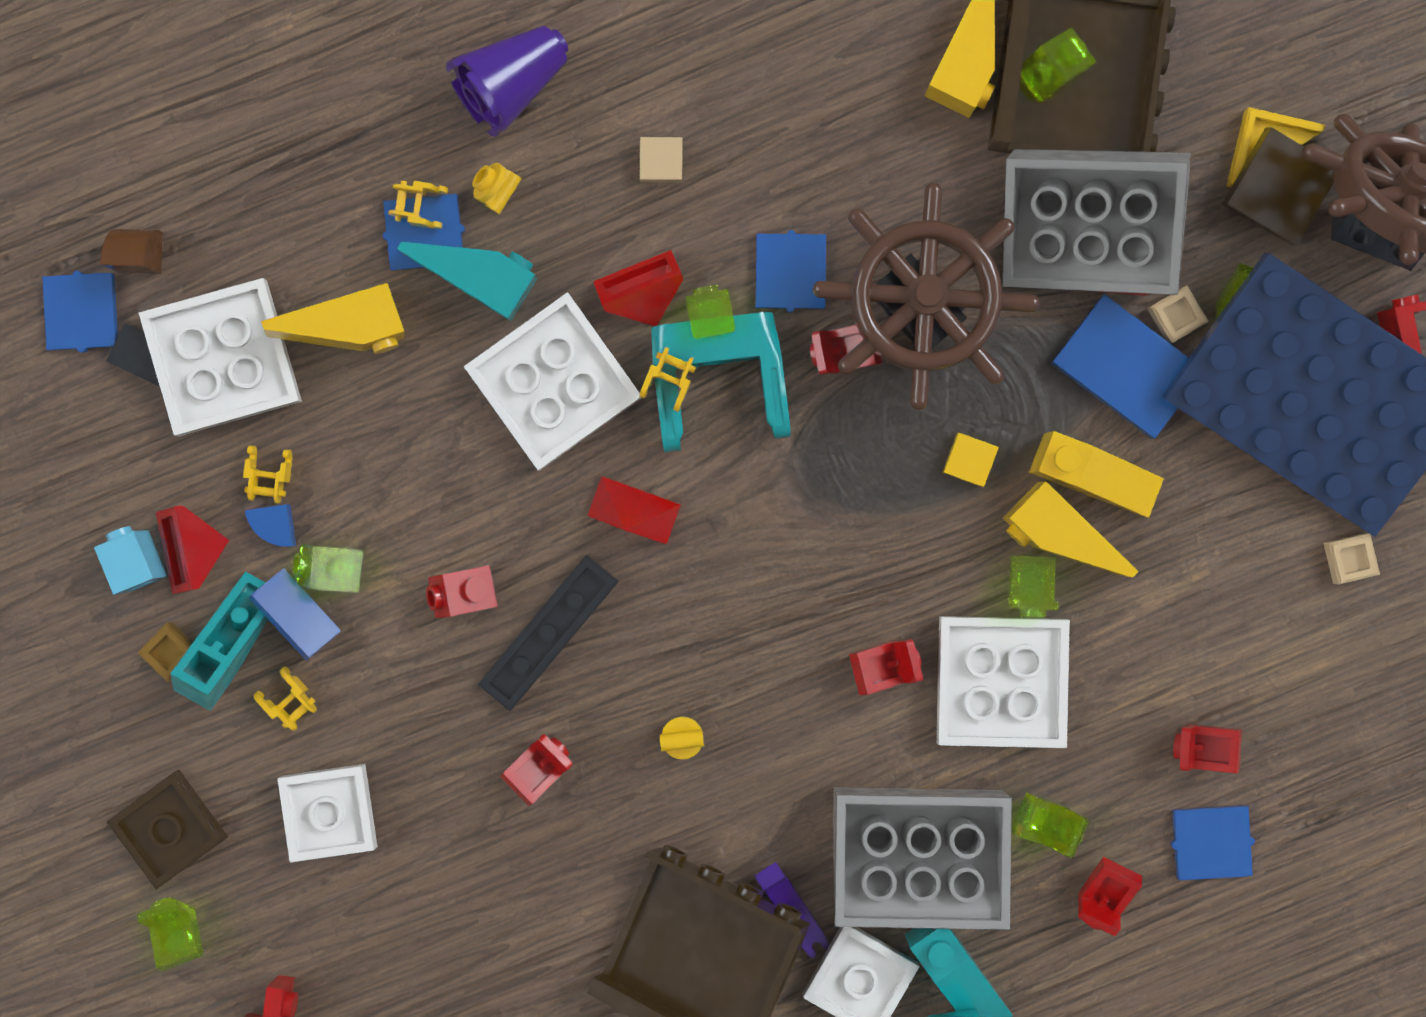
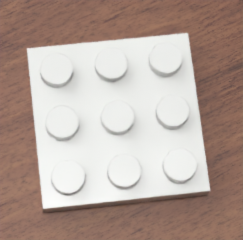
(217, 358)
(553, 381)
(1003, 682)

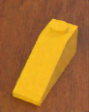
(968, 62)
(348, 322)
(1096, 473)
(1054, 526)

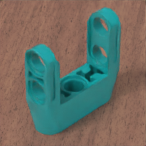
(753, 339)

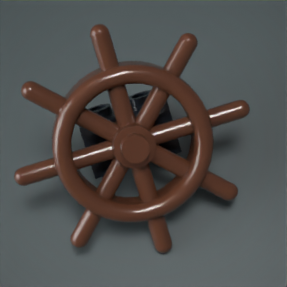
(1381, 203)
(921, 300)

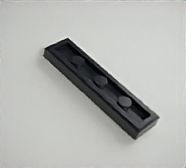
(548, 632)

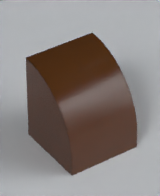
(133, 251)

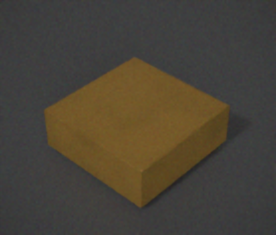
(165, 649)

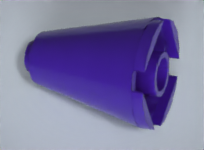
(507, 75)

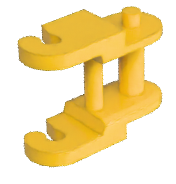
(418, 188)
(655, 372)
(253, 474)
(298, 690)

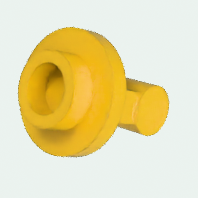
(494, 186)
(682, 738)

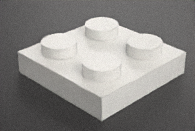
(327, 813)
(860, 976)

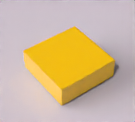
(970, 459)

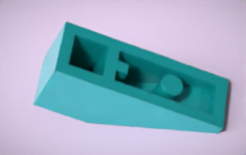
(482, 274)
(220, 646)
(955, 971)

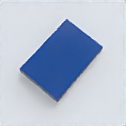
(1122, 365)

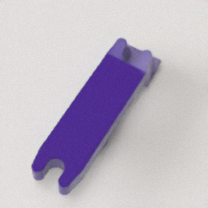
(781, 890)

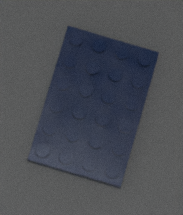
(1312, 393)

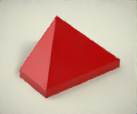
(641, 290)
(634, 510)
(188, 547)

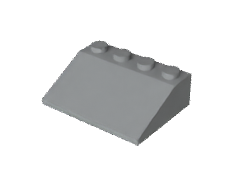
(1095, 220)
(922, 858)

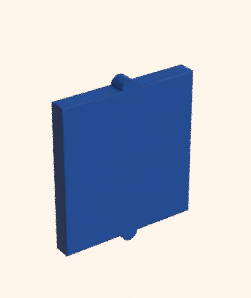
(433, 208)
(788, 270)
(80, 311)
(1212, 842)

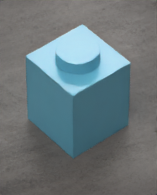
(130, 560)

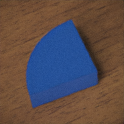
(273, 524)

